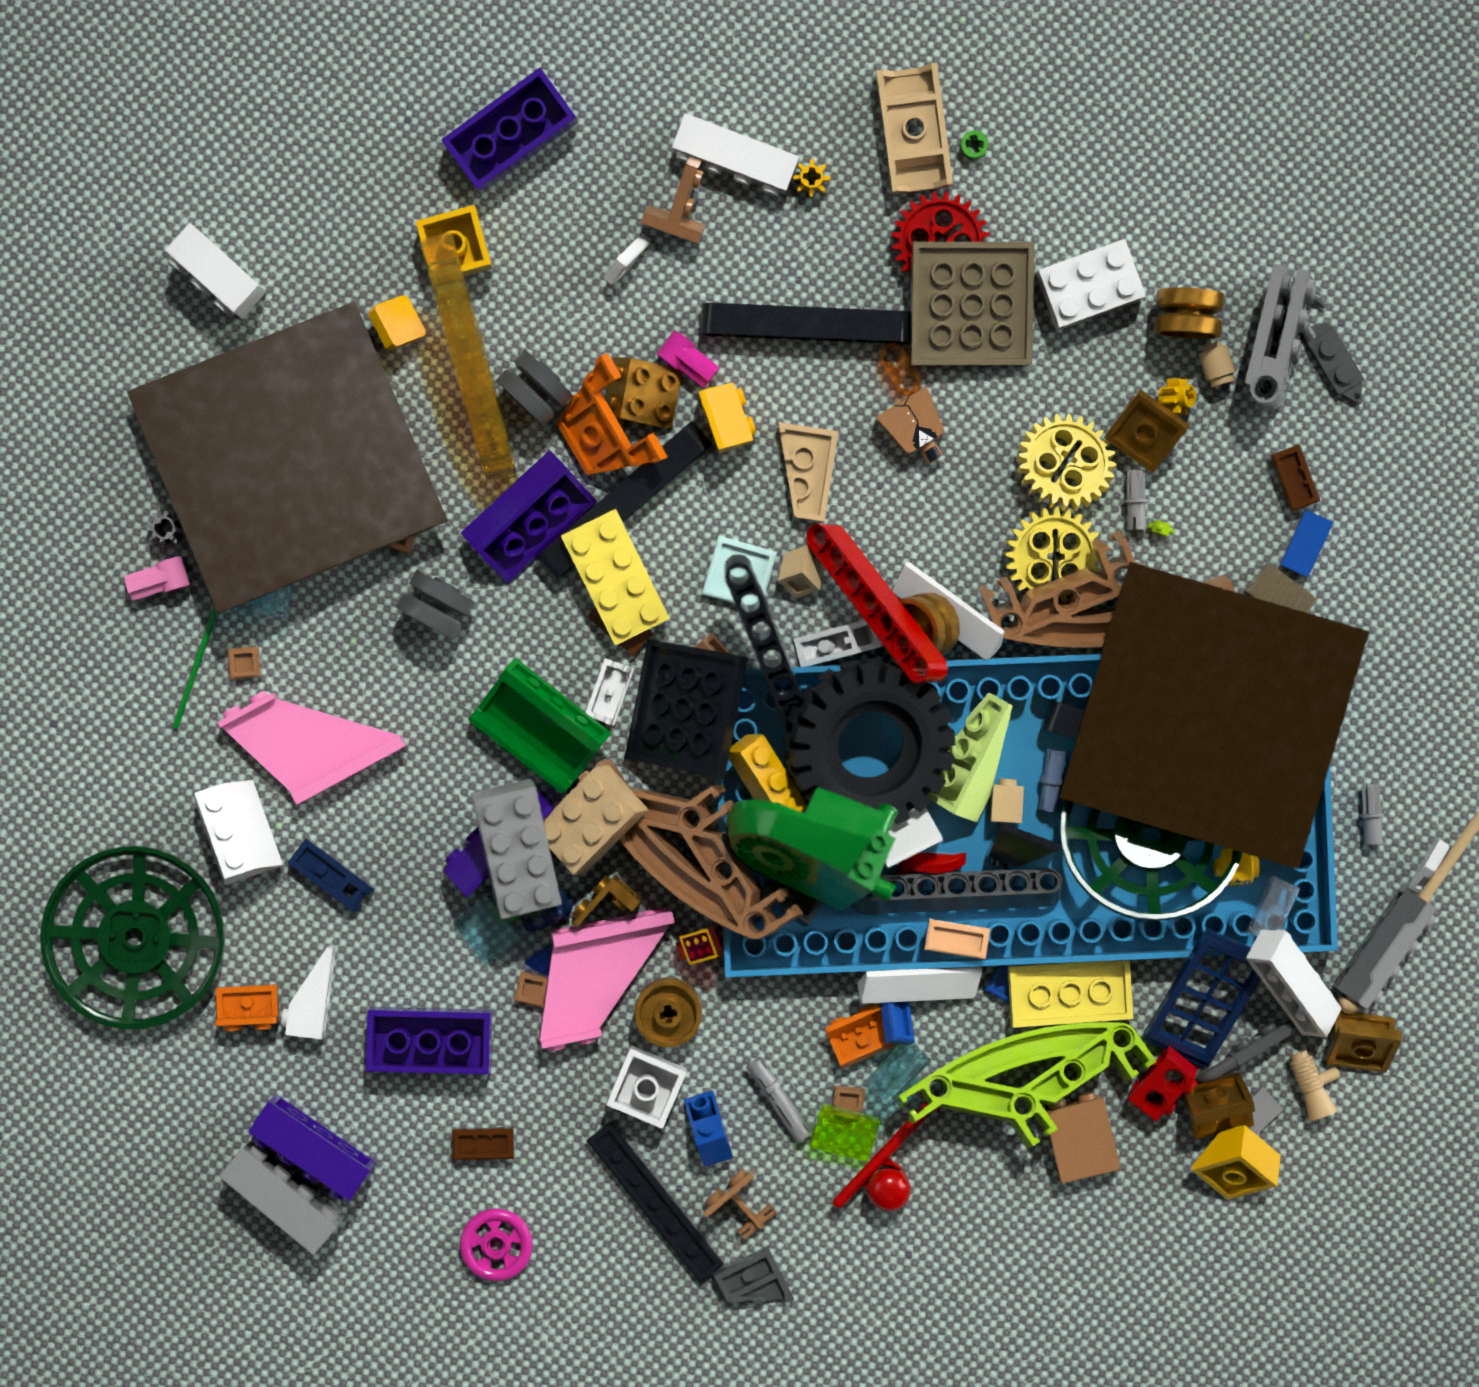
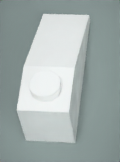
(836, 643)
(310, 1005)

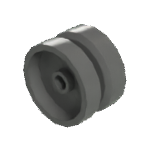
(535, 387)
(435, 604)

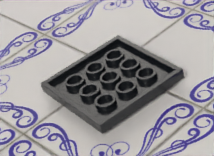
(686, 708)

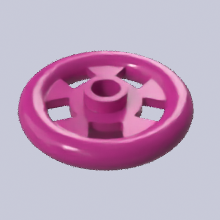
(513, 1264)

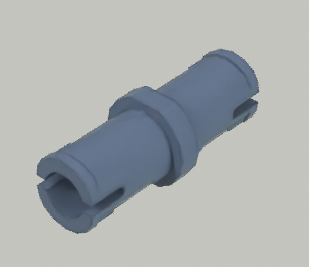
(1052, 780)

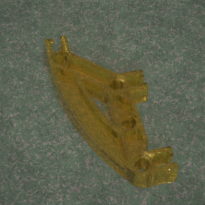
(469, 357)

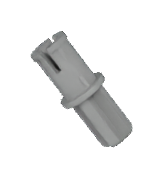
(1136, 500)
(1371, 814)

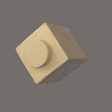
(1006, 801)

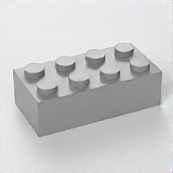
(516, 848)
(282, 1196)

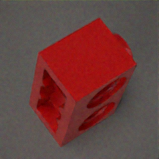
(1157, 1080)

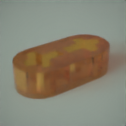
(893, 373)

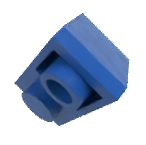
(708, 1128)

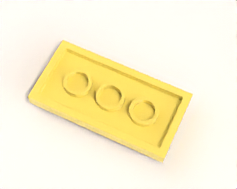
(615, 577)
(1070, 992)

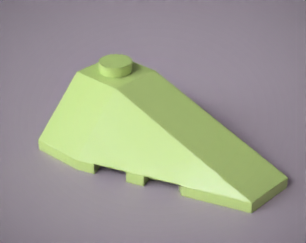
(975, 759)

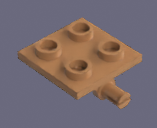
(736, 1182)

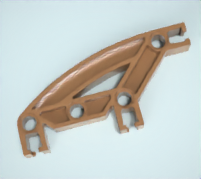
(1068, 624)
(722, 899)

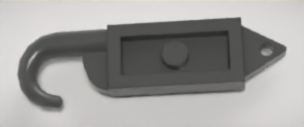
(1334, 359)
(1247, 1049)

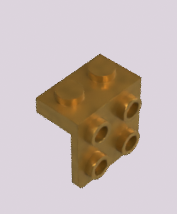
(644, 392)

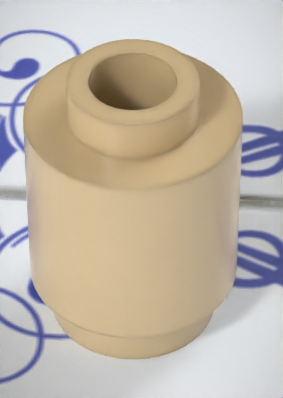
(1217, 364)

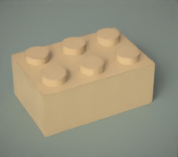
(592, 819)

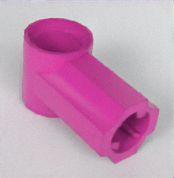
(682, 355)

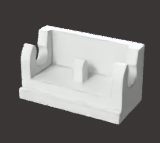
(609, 691)

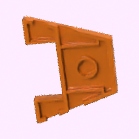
(594, 430)

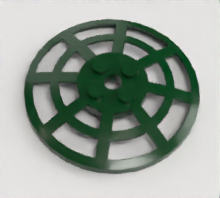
(1145, 856)
(114, 943)

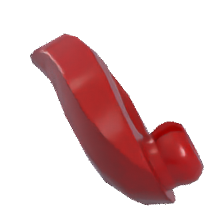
(931, 862)

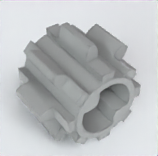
(162, 521)

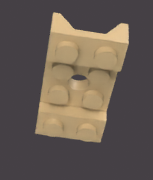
(919, 160)

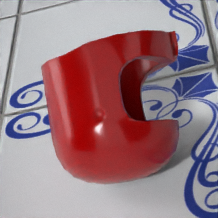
(889, 1188)

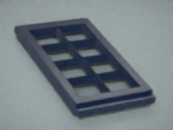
(1189, 1050)

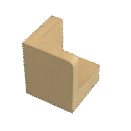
(801, 572)

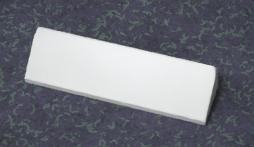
(975, 629)
(919, 984)

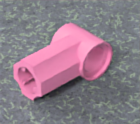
(163, 577)

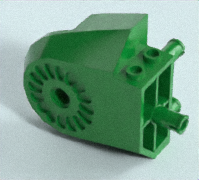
(824, 853)

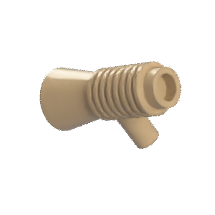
(1311, 1085)

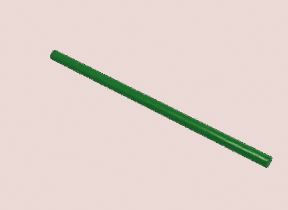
(195, 668)

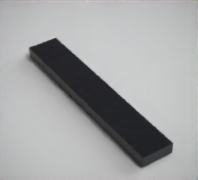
(655, 1201)

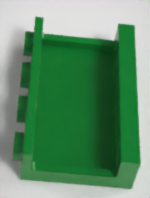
(539, 726)

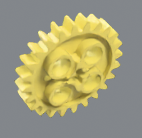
(1042, 446)
(1025, 555)

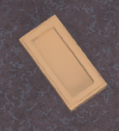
(957, 939)

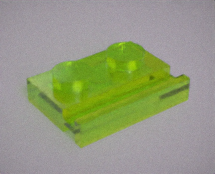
(844, 1132)

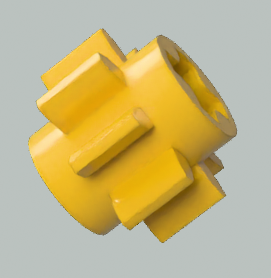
(804, 184)
(1177, 395)

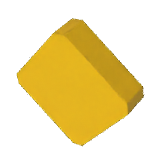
(396, 322)

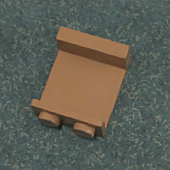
(1083, 1138)

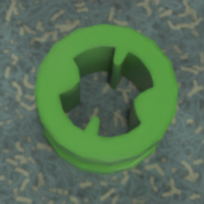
(980, 138)

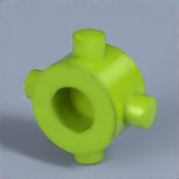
(1160, 528)

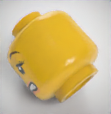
(1245, 872)

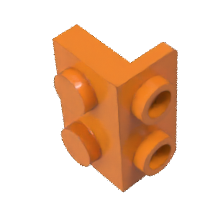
(247, 1006)
(858, 1036)

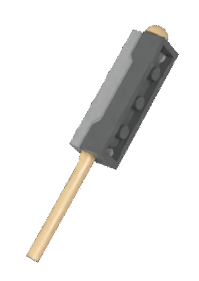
(1395, 935)

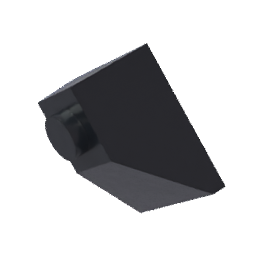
(1017, 847)

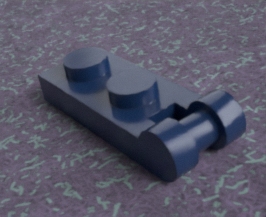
(330, 874)

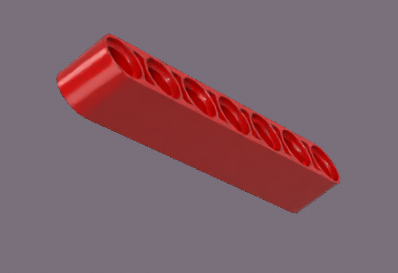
(877, 603)

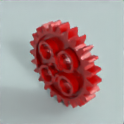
(923, 220)

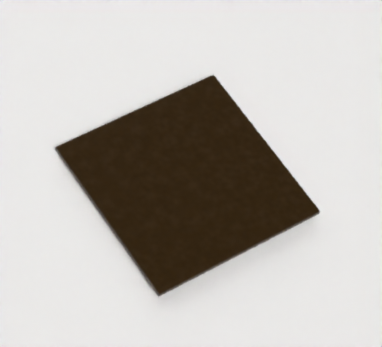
(286, 457)
(1214, 714)

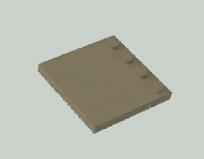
(971, 303)

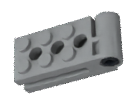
(1269, 372)

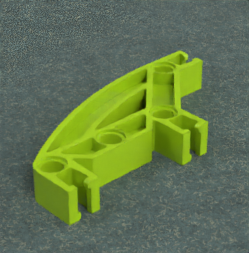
(1078, 1045)

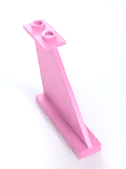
(305, 746)
(593, 970)

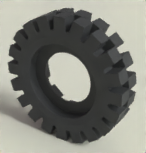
(860, 690)

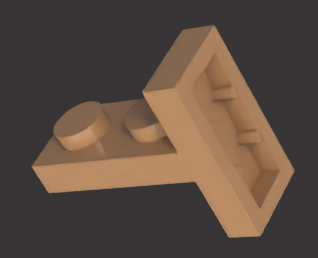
(673, 221)

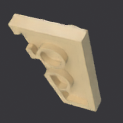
(809, 468)

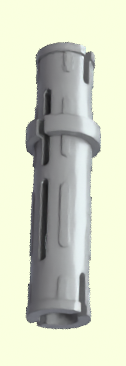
(772, 1090)

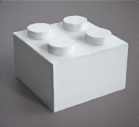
(646, 1086)

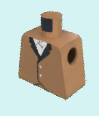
(914, 425)

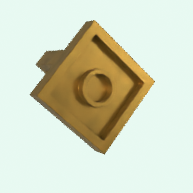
(1146, 431)
(1363, 1042)
(1219, 1106)

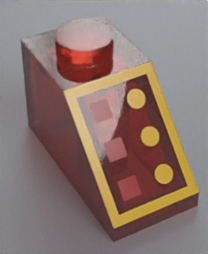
(700, 944)

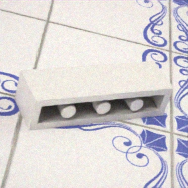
(735, 154)
(1294, 982)

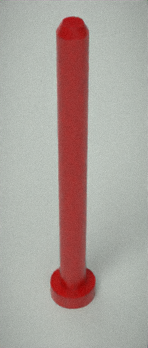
(878, 1160)

